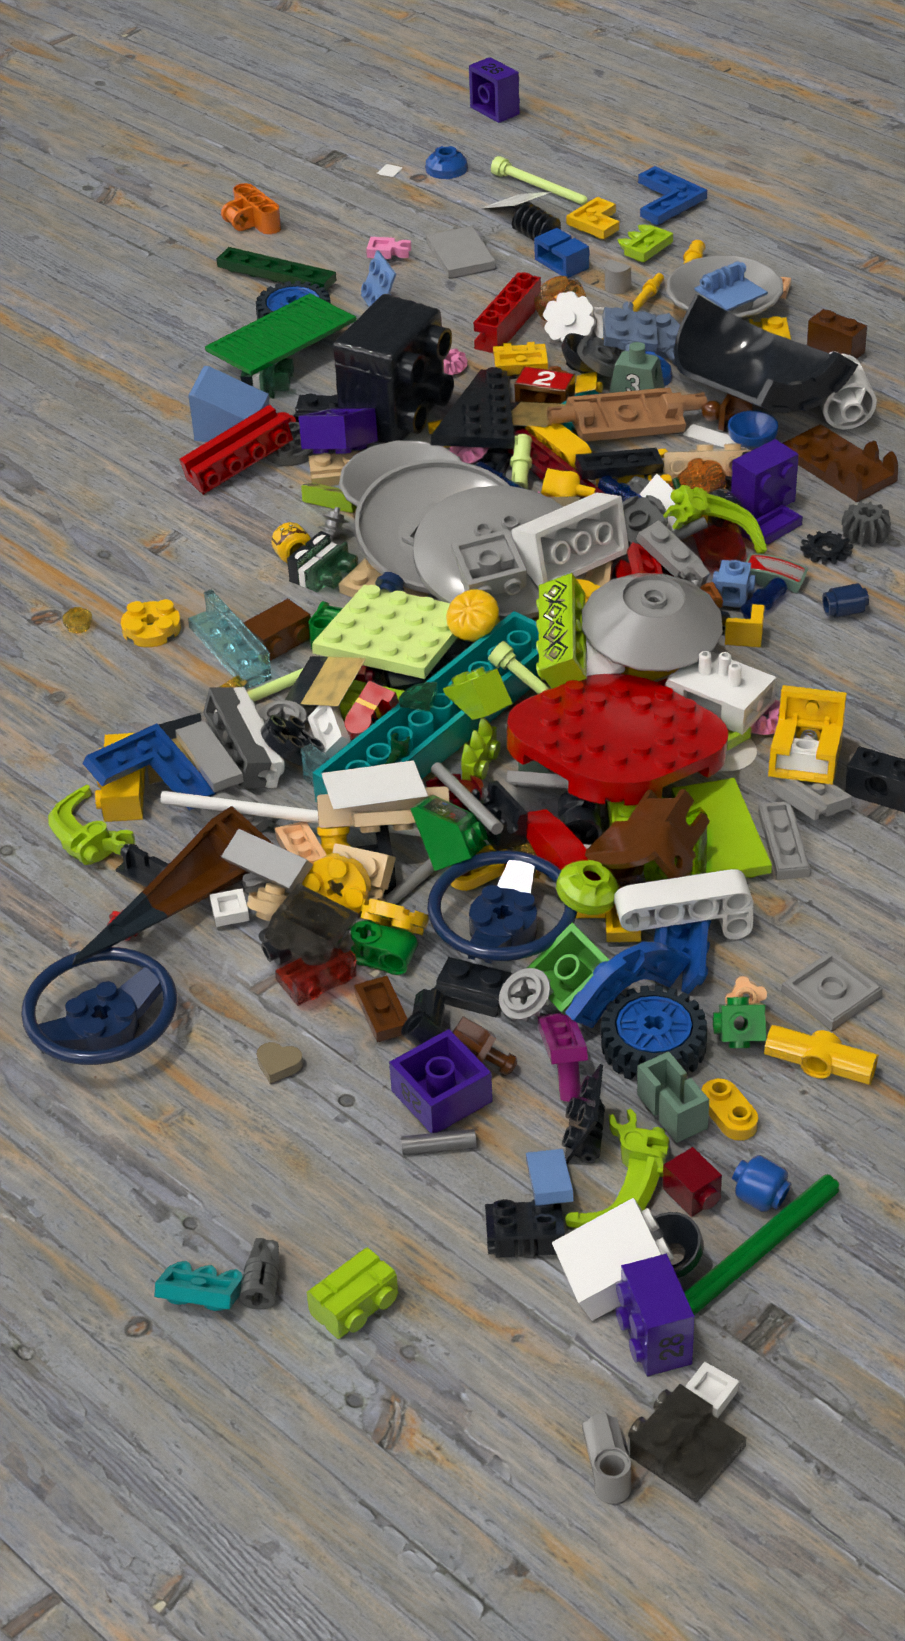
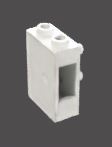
(726, 688)

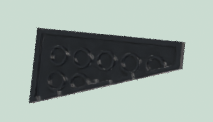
(480, 414)

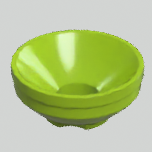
(585, 894)

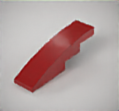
(555, 841)

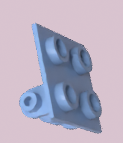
(379, 279)
(729, 287)

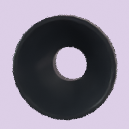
(569, 351)
(683, 1233)

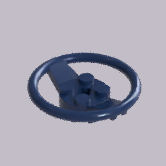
(503, 915)
(104, 1018)

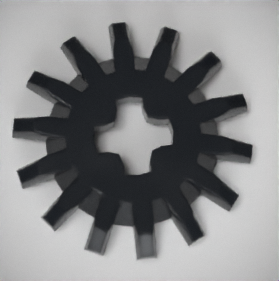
(839, 547)

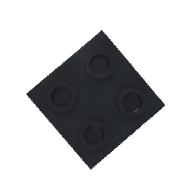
(585, 1121)
(522, 1221)

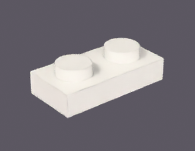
(329, 729)

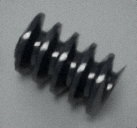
(533, 221)

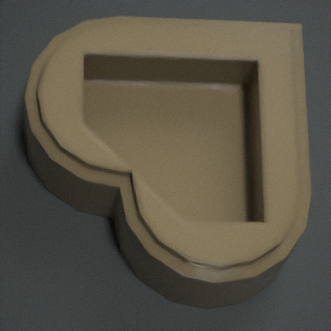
(278, 1061)

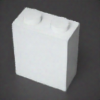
(599, 1248)

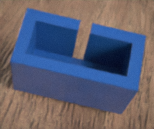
(561, 253)

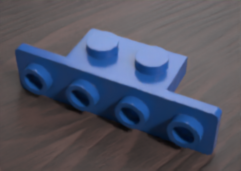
(693, 943)

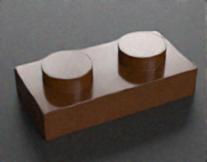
(381, 1008)

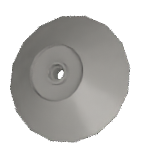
(687, 277)
(380, 459)
(651, 622)

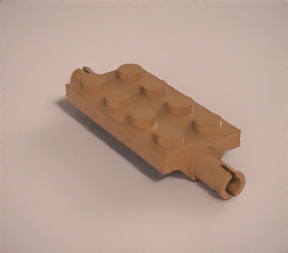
(626, 413)

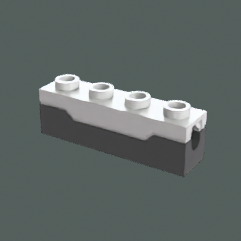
(238, 729)

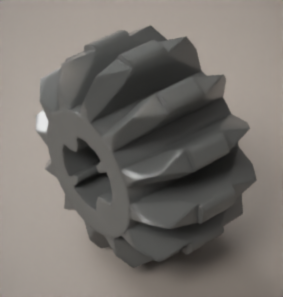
(866, 523)

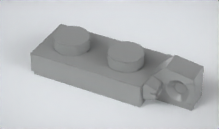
(673, 553)

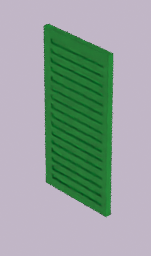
(280, 334)

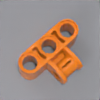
(252, 209)

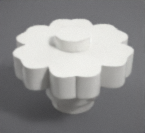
(569, 316)

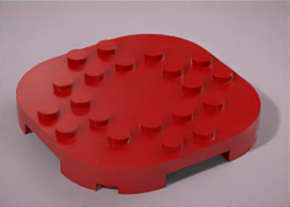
(616, 736)

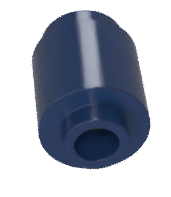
(845, 600)

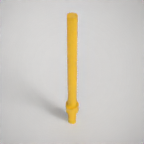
(649, 290)

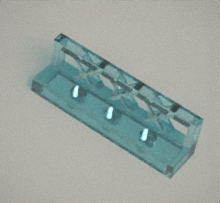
(231, 641)

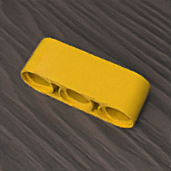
(560, 441)

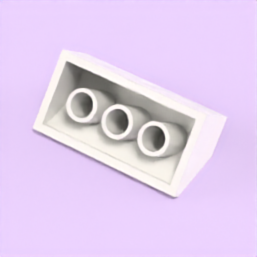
(573, 538)

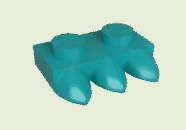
(200, 1286)

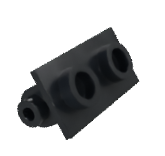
(139, 865)

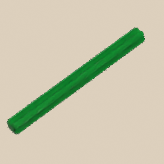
(761, 1242)

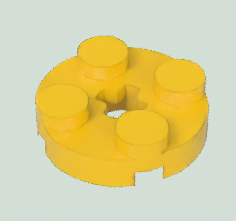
(160, 613)
(343, 870)
(394, 916)

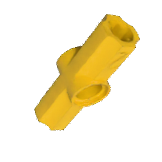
(821, 1054)

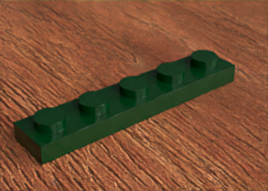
(274, 268)

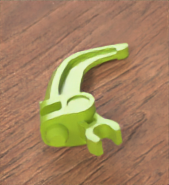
(693, 503)
(87, 842)
(643, 1154)

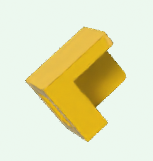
(746, 631)

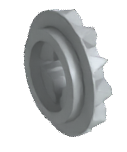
(281, 708)
(517, 986)

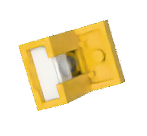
(808, 735)

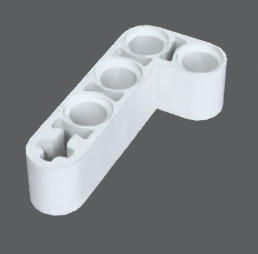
(687, 901)

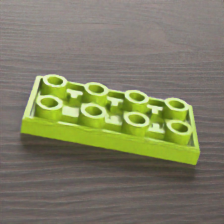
(731, 831)

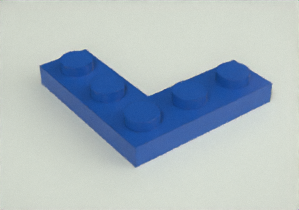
(677, 193)
(146, 748)

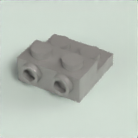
(490, 563)

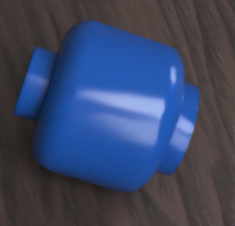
(761, 1183)

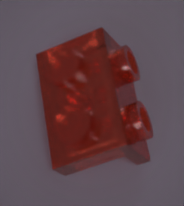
(720, 544)
(308, 982)

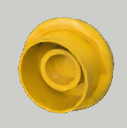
(472, 615)

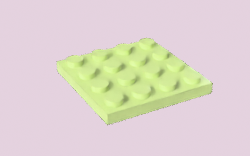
(390, 631)

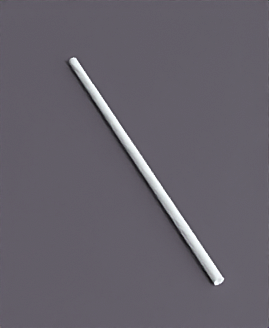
(261, 809)

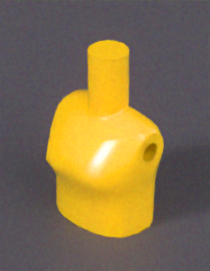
(564, 484)

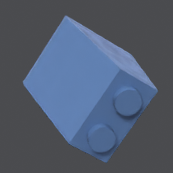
(221, 402)

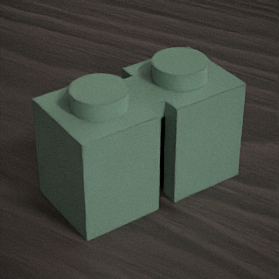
(664, 1089)

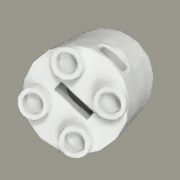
(853, 402)

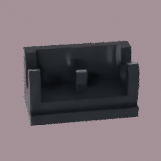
(509, 813)

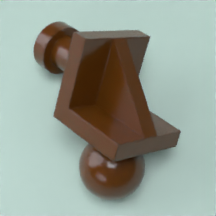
(729, 407)
(480, 1043)

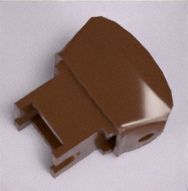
(652, 832)

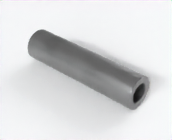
(438, 1141)

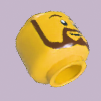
(288, 539)

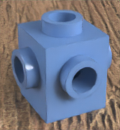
(734, 582)

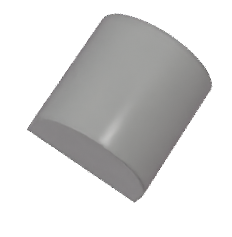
(617, 277)

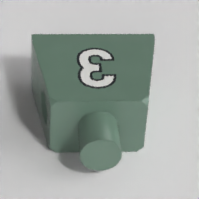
(636, 370)

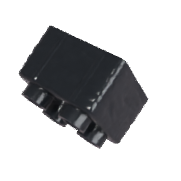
(395, 365)

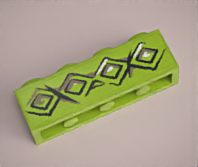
(560, 631)

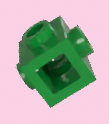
(753, 1026)

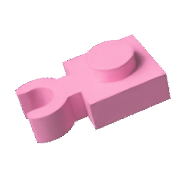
(388, 247)

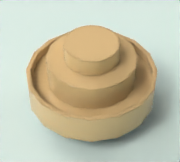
(267, 900)

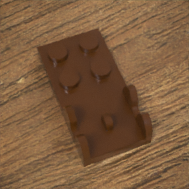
(843, 464)

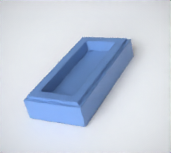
(549, 1177)

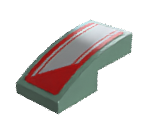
(768, 567)

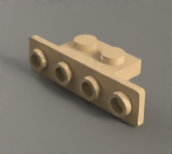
(677, 461)
(373, 815)

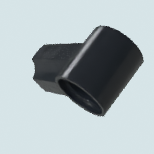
(426, 1017)

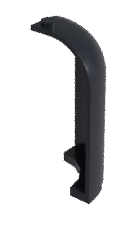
(754, 362)

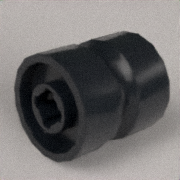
(580, 817)

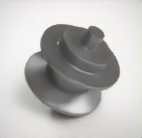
(333, 523)

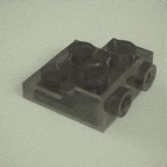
(310, 925)
(684, 1442)

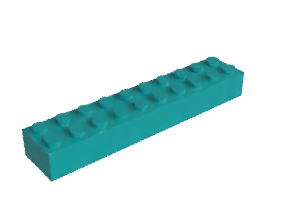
(445, 727)

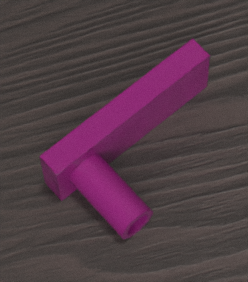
(565, 1048)

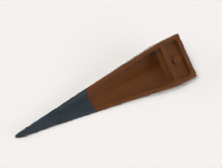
(184, 882)

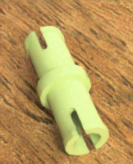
(521, 460)

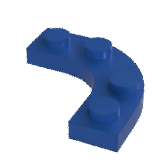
(639, 962)

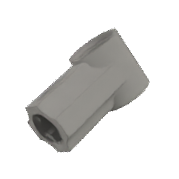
(607, 1458)

